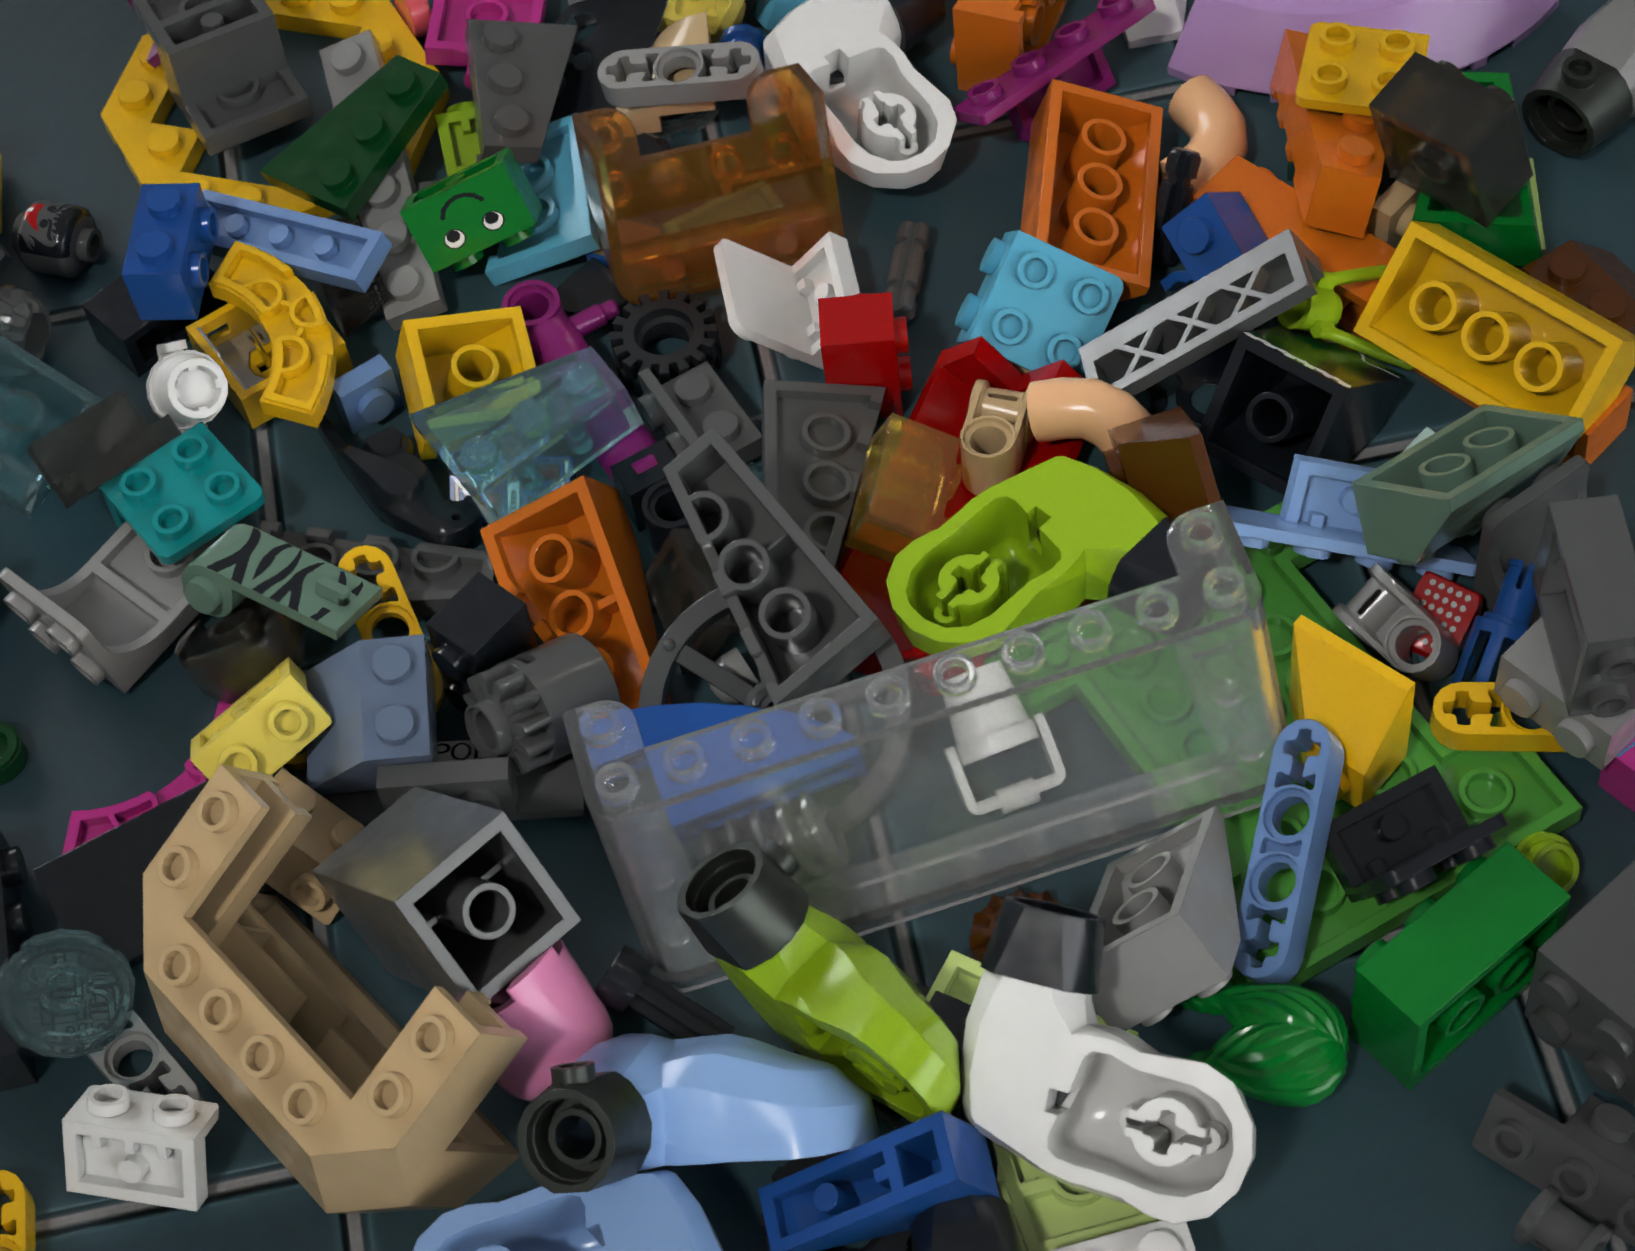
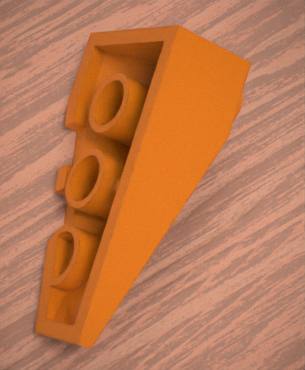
(580, 575)

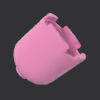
(556, 1013)

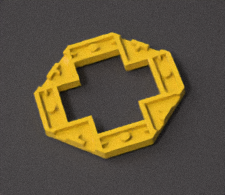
(171, 153)

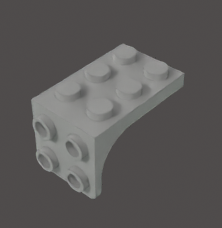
(112, 611)

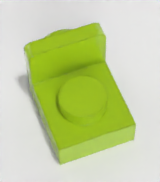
(458, 136)

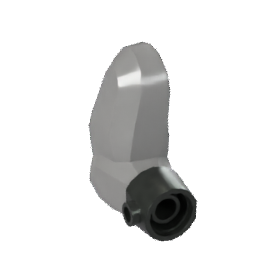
(1587, 85)

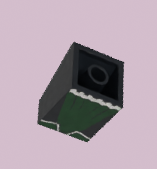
(1294, 397)

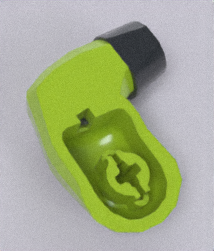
(1028, 555)

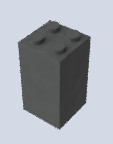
(447, 894)
(1586, 988)

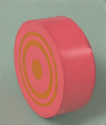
(415, 15)

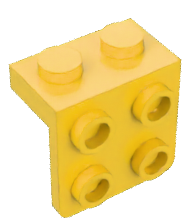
(1351, 65)

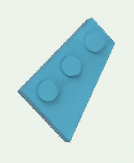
(566, 221)

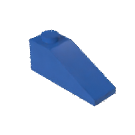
(878, 1185)

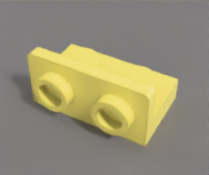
(263, 725)

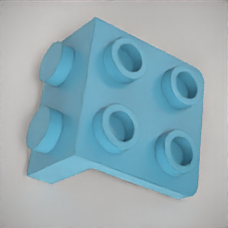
(1038, 302)

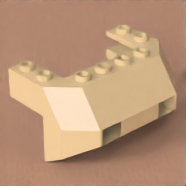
(294, 1041)

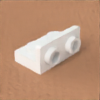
(138, 1146)

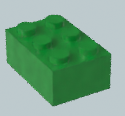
(1454, 964)

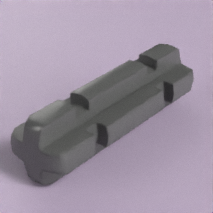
(908, 267)

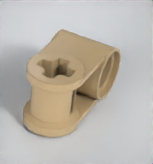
(993, 436)

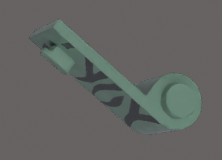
(278, 576)

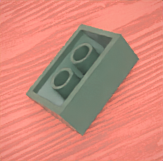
(1455, 477)

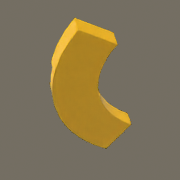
(294, 322)

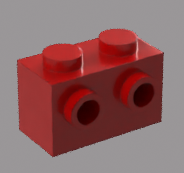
(863, 344)

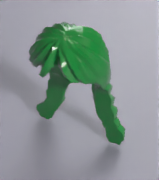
(1282, 1043)

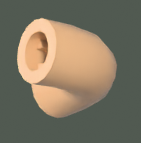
(1211, 123)
(1079, 410)

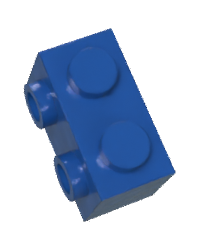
(170, 251)

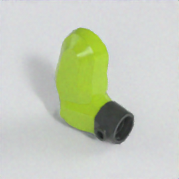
(820, 980)

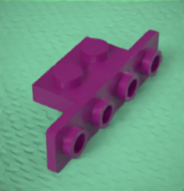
(1070, 57)

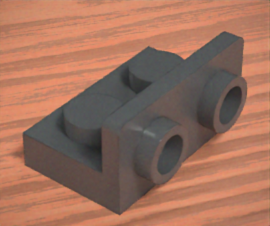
(694, 404)

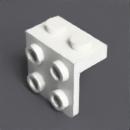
(780, 301)

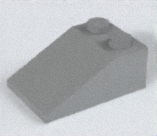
(1167, 923)

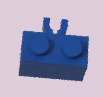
(1211, 235)

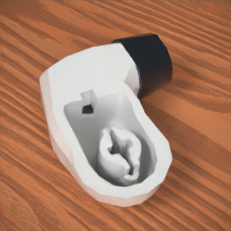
(880, 111)
(1085, 1094)

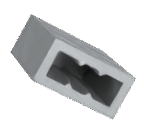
(1532, 690)

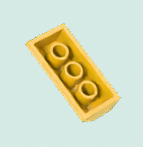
(1494, 329)

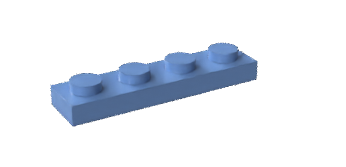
(307, 243)

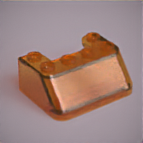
(673, 206)

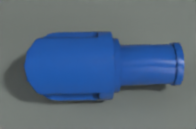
(1502, 626)

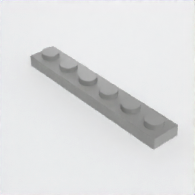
(406, 274)

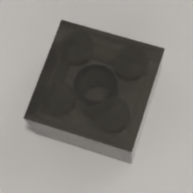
(1452, 138)

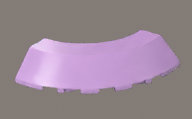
(1242, 38)

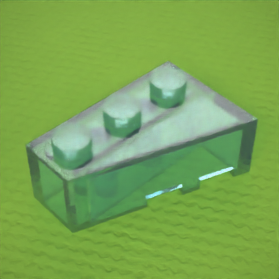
(528, 430)

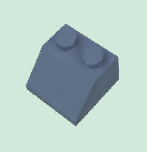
(378, 709)

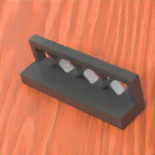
(1204, 315)

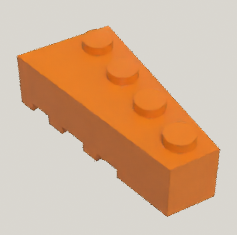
(996, 32)
(1332, 152)

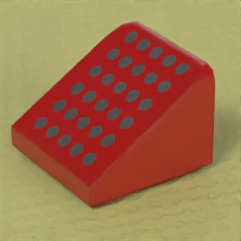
(1450, 605)

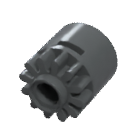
(521, 701)

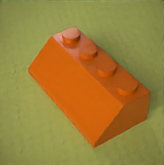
(1095, 180)

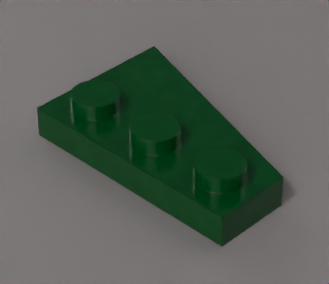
(359, 140)

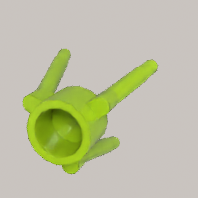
(1323, 311)

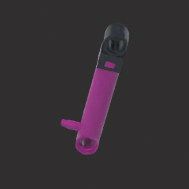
(637, 459)

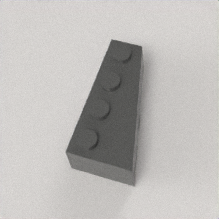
(785, 595)

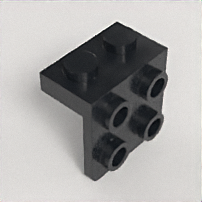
(1398, 835)

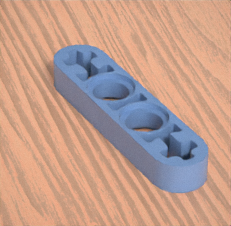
(1299, 852)

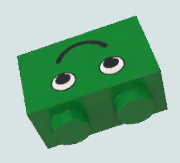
(472, 212)

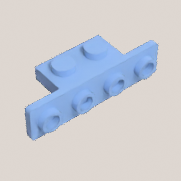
(1323, 518)

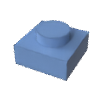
(366, 394)

